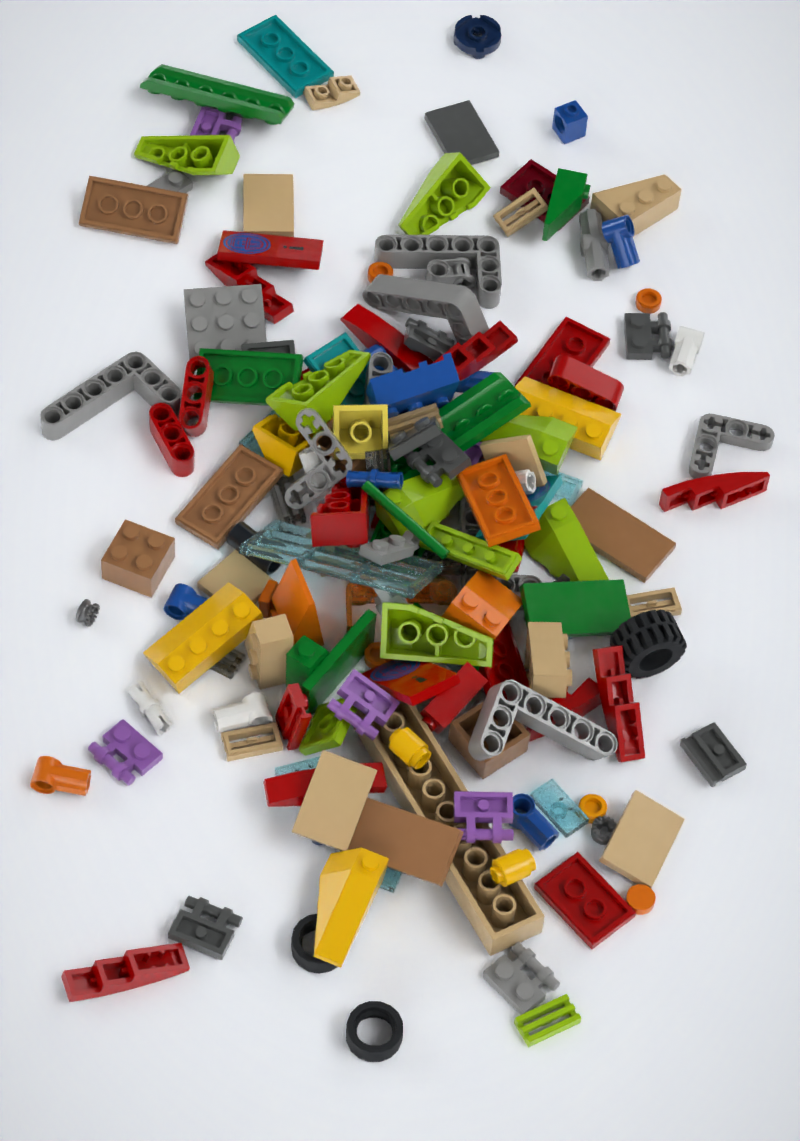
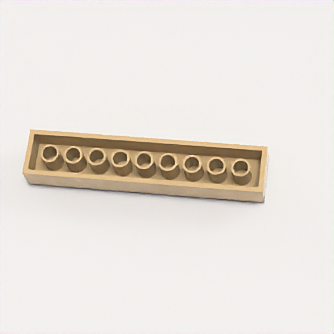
(495, 912)

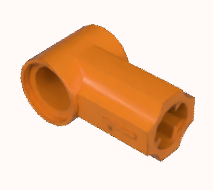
(52, 776)

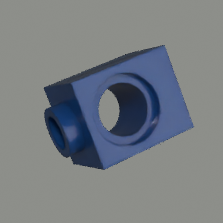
(569, 122)

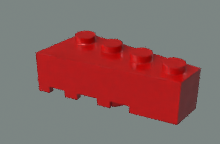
(341, 518)

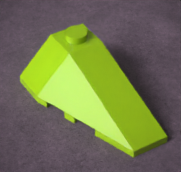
(190, 153)
(444, 195)
(319, 389)
(549, 435)
(421, 502)
(564, 545)
(426, 637)

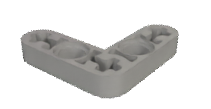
(714, 436)
(326, 467)

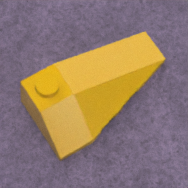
(281, 443)
(344, 899)

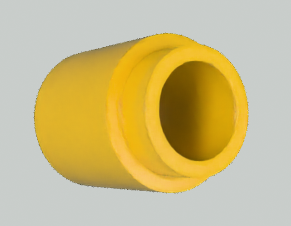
(409, 747)
(512, 867)

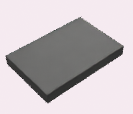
(462, 131)

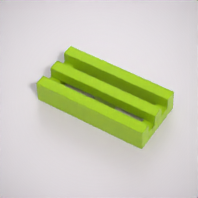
(548, 1007)

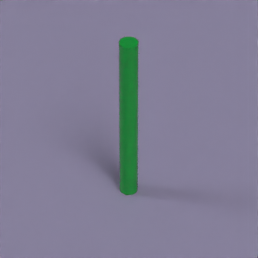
(405, 520)

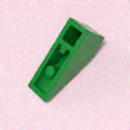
(565, 201)

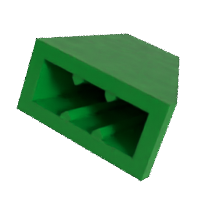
(303, 660)

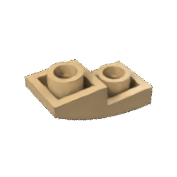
(337, 91)

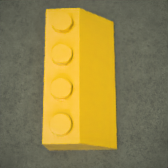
(593, 421)
(203, 637)

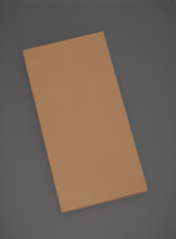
(133, 209)
(229, 496)
(621, 536)
(409, 841)

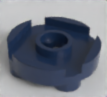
(474, 45)

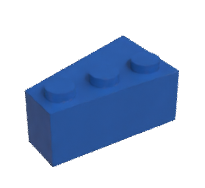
(415, 388)

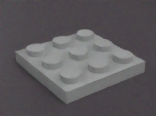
(224, 317)

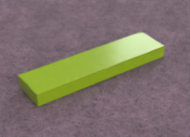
(474, 551)

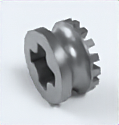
(86, 612)
(597, 825)

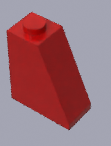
(448, 704)

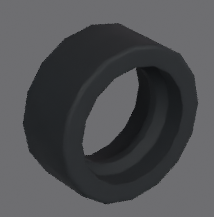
(301, 957)
(380, 1010)

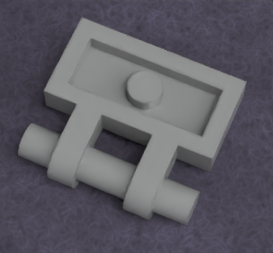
(515, 985)

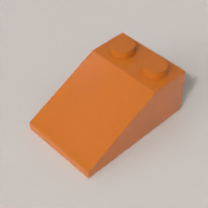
(296, 601)
(484, 605)

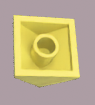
(360, 428)

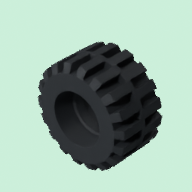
(649, 643)

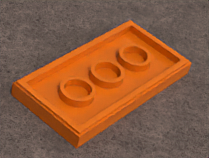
(498, 500)

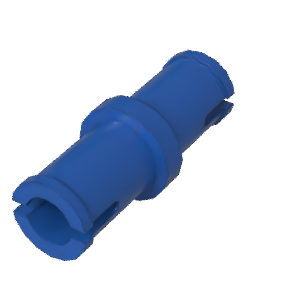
(389, 480)

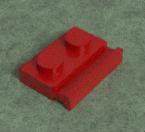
(292, 716)

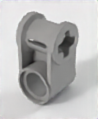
(450, 272)

